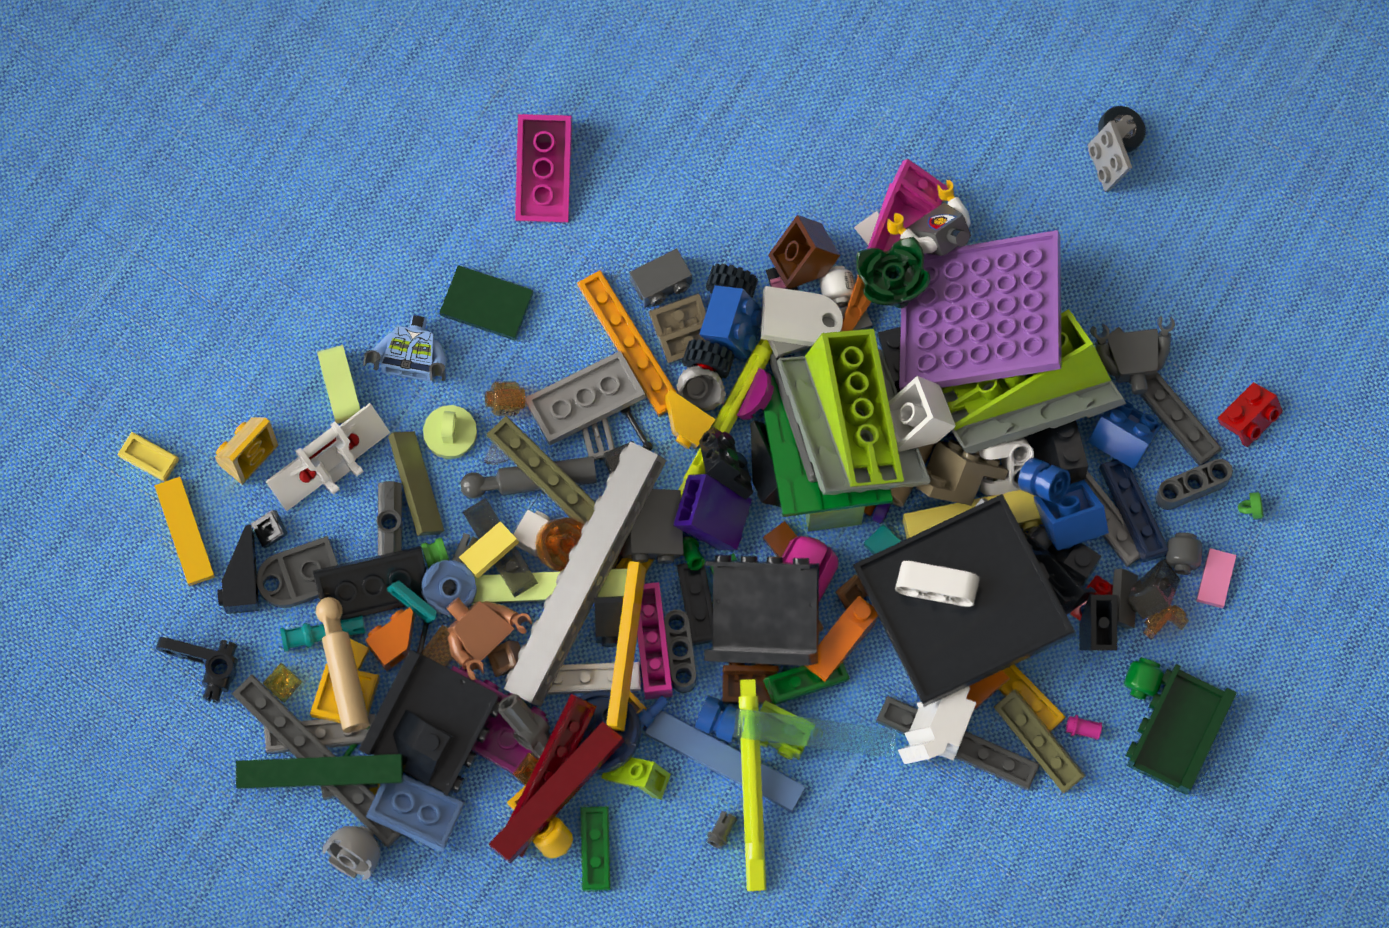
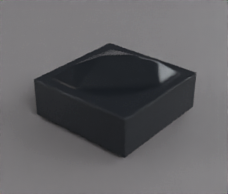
(269, 528)

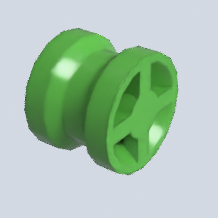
(434, 552)

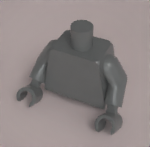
(1134, 354)

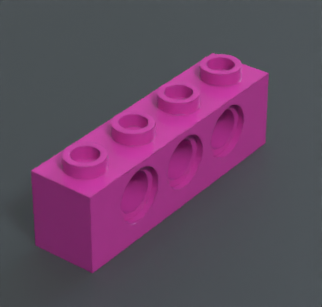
(653, 645)

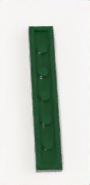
(319, 771)

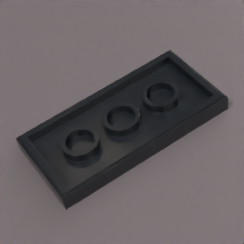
(364, 583)

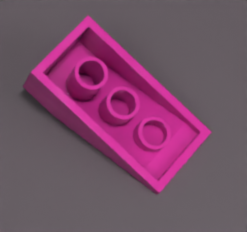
(543, 167)

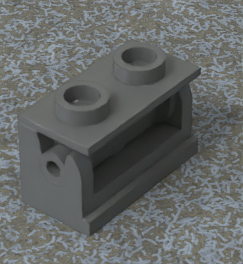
(661, 278)

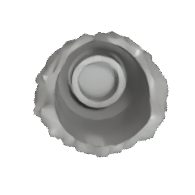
(701, 387)

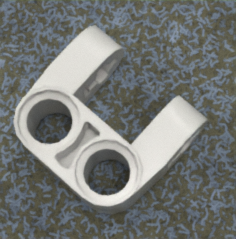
(1011, 460)

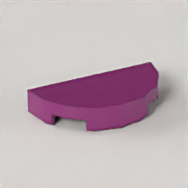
(757, 395)

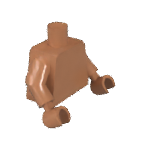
(480, 631)

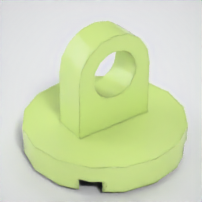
(450, 431)

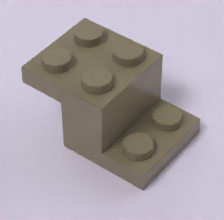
(958, 474)

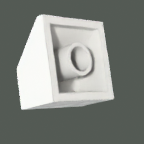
(920, 414)

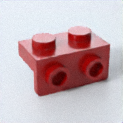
(1251, 413)

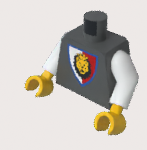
(939, 229)

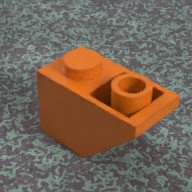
(392, 641)

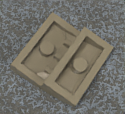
(678, 324)

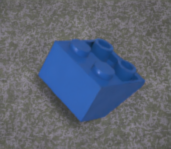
(1125, 434)

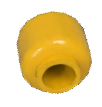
(554, 839)

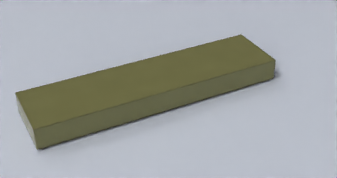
(416, 483)
(1039, 741)

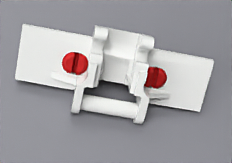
(328, 457)

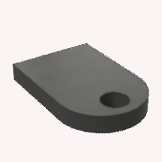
(295, 573)

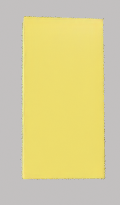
(148, 457)
(489, 549)

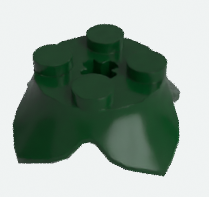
(902, 260)

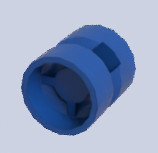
(1044, 480)
(717, 718)

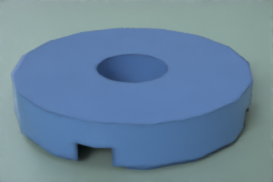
(435, 578)

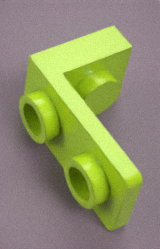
(641, 774)

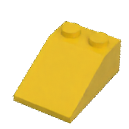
(247, 449)

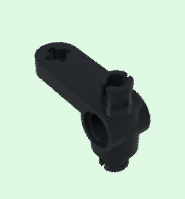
(214, 683)

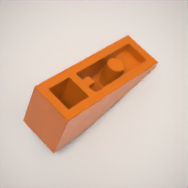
(844, 637)

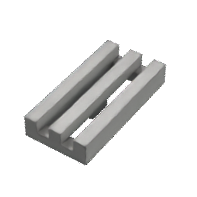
(599, 455)

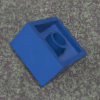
(1073, 519)

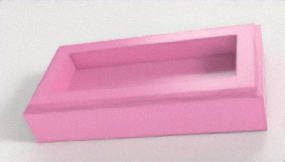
(1216, 578)

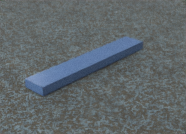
(721, 758)

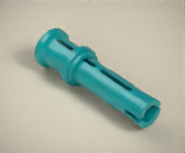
(309, 634)

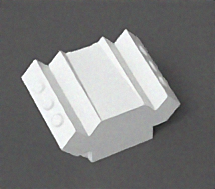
(938, 728)

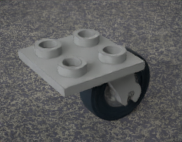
(1119, 133)

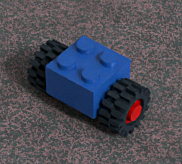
(729, 322)

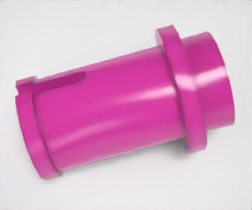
(1083, 727)

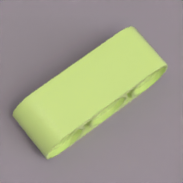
(338, 383)

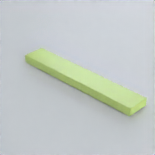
(495, 590)

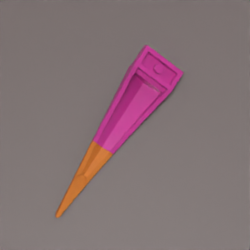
(912, 196)

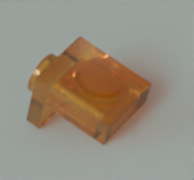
(1158, 620)

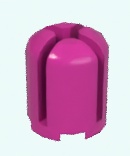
(817, 553)

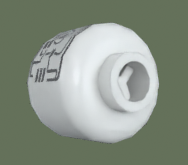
(838, 285)

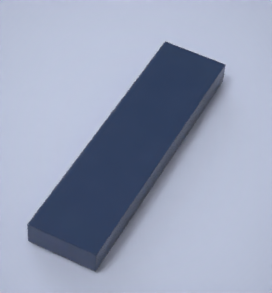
(1134, 510)

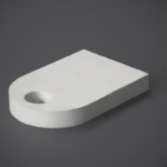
(797, 316)

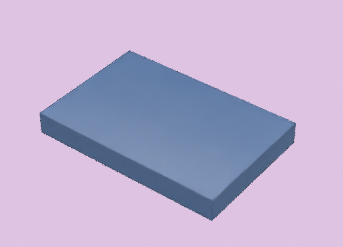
(416, 811)

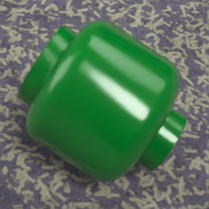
(1143, 678)

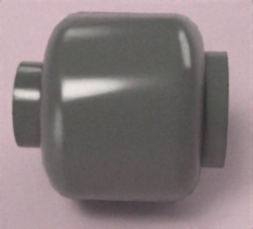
(1184, 553)

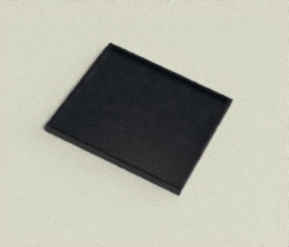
(957, 645)

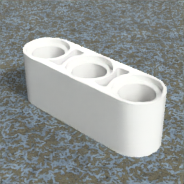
(937, 583)

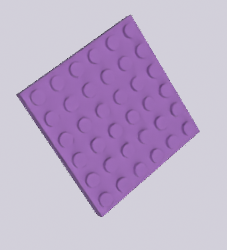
(986, 313)

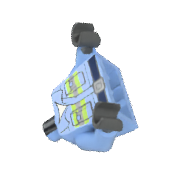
(409, 353)

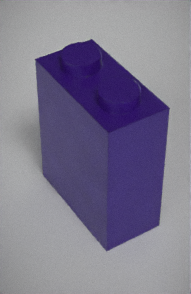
(712, 512)

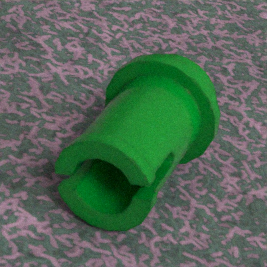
(692, 554)

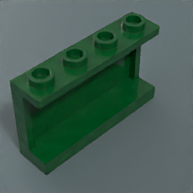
(1179, 730)

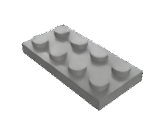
(585, 398)

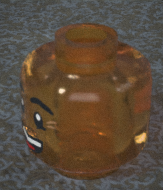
(505, 398)

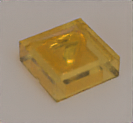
(282, 682)

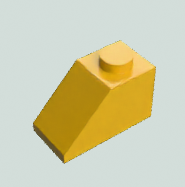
(686, 420)

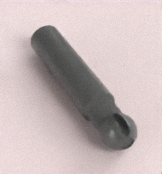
(513, 480)

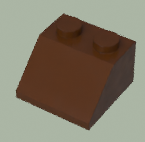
(803, 252)

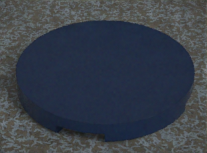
(631, 734)

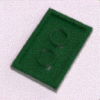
(486, 302)

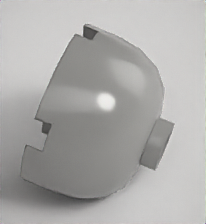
(353, 851)

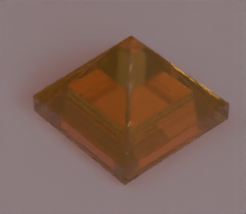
(525, 768)

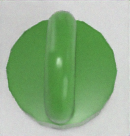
(1256, 506)

